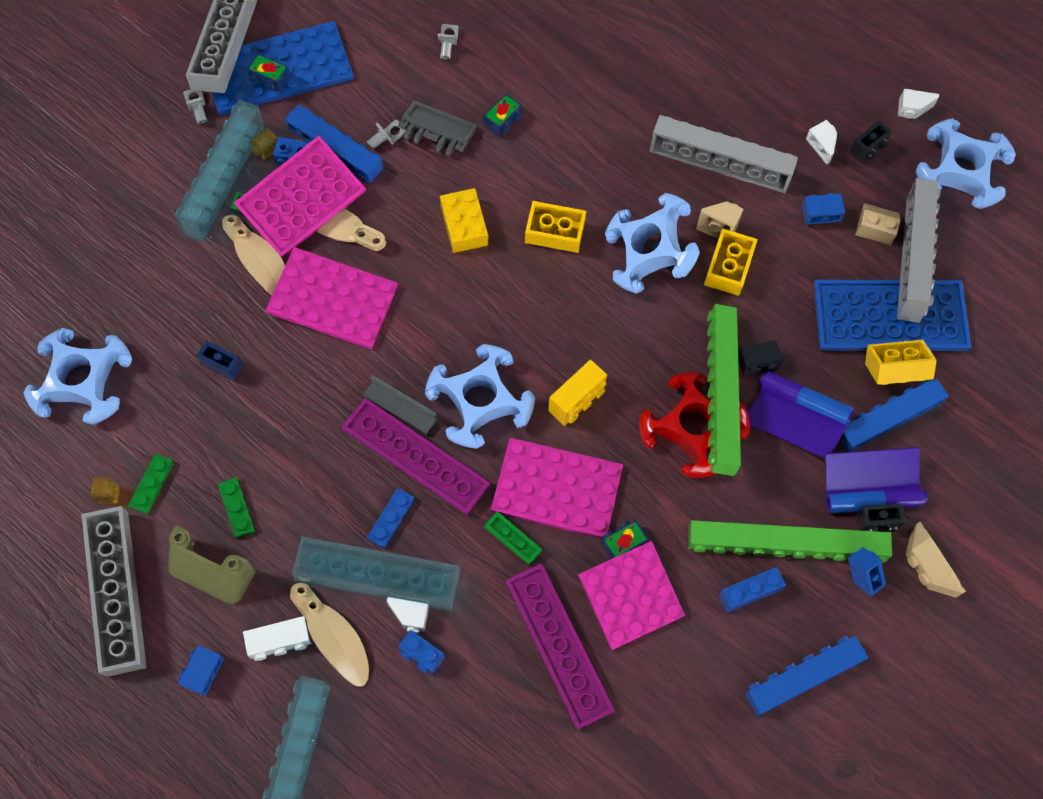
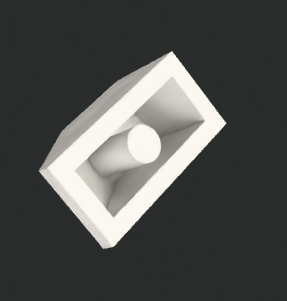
(915, 103)
(823, 140)
(409, 613)

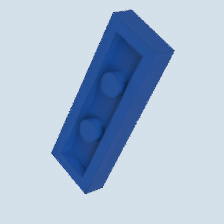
(390, 518)

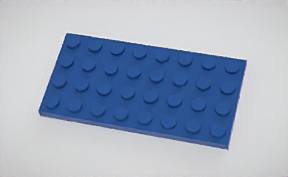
(313, 58)
(865, 314)

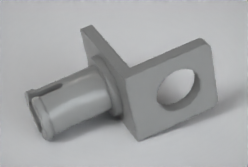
(447, 40)
(196, 105)
(385, 134)

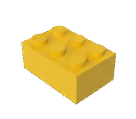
(464, 220)
(555, 226)
(730, 262)
(900, 362)
(577, 393)

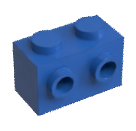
(286, 148)
(823, 208)
(867, 571)
(422, 652)
(201, 670)

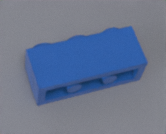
(752, 590)

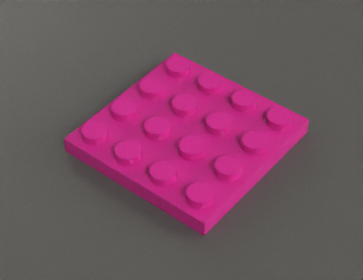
(631, 595)

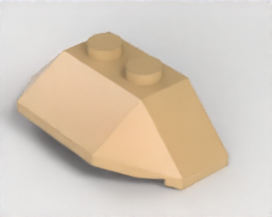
(931, 564)

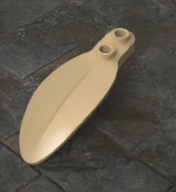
(349, 228)
(254, 253)
(332, 636)

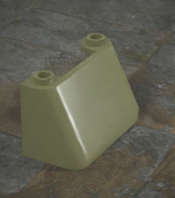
(222, 582)

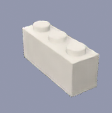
(277, 638)

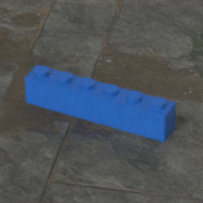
(353, 155)
(893, 414)
(806, 675)

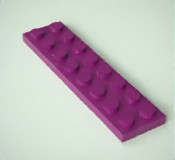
(416, 456)
(559, 646)

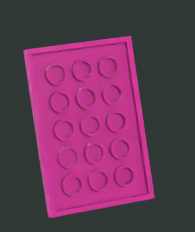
(300, 196)
(332, 298)
(557, 488)

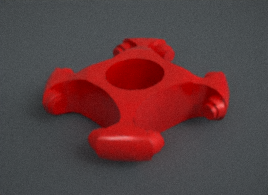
(671, 429)

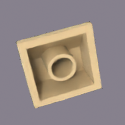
(719, 216)
(878, 224)

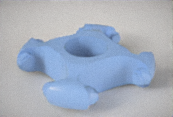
(977, 152)
(638, 232)
(486, 376)
(89, 391)

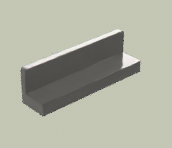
(400, 406)

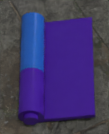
(799, 415)
(873, 479)

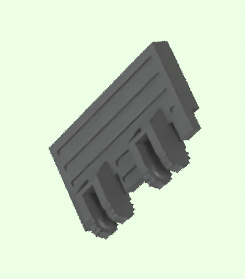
(435, 124)

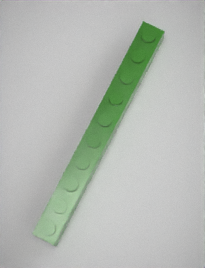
(723, 391)
(786, 540)

